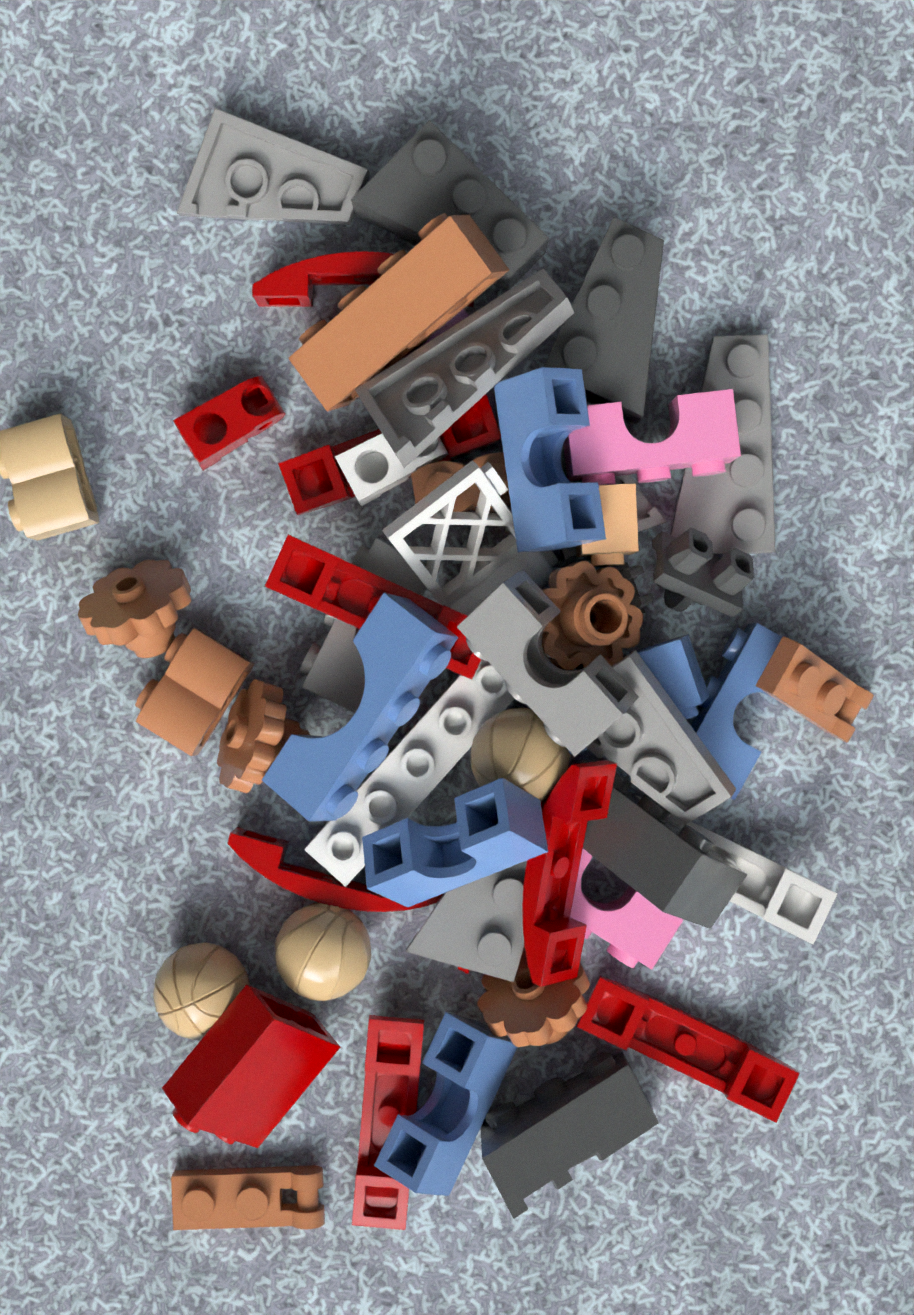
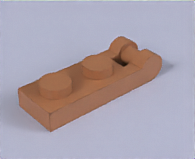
(813, 689)
(246, 1198)

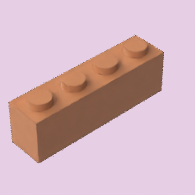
(399, 310)

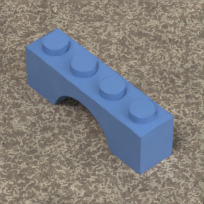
(399, 655)

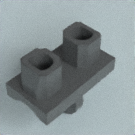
(695, 575)

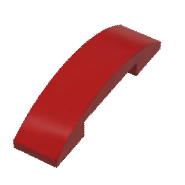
(294, 283)
(319, 482)
(352, 593)
(267, 855)
(550, 935)
(689, 1046)
(389, 1090)

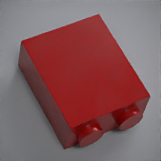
(249, 1068)

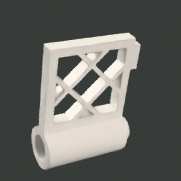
(481, 568)

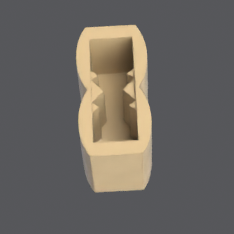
(46, 478)

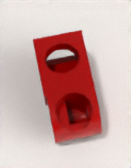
(229, 420)

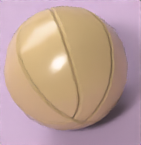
(519, 750)
(322, 951)
(197, 988)

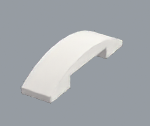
(772, 889)

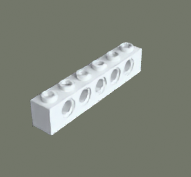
(411, 769)

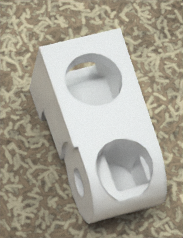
(375, 468)

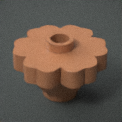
(137, 607)
(592, 618)
(254, 736)
(529, 1011)

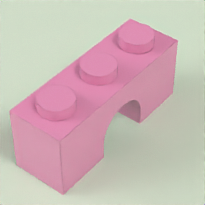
(699, 437)
(629, 923)

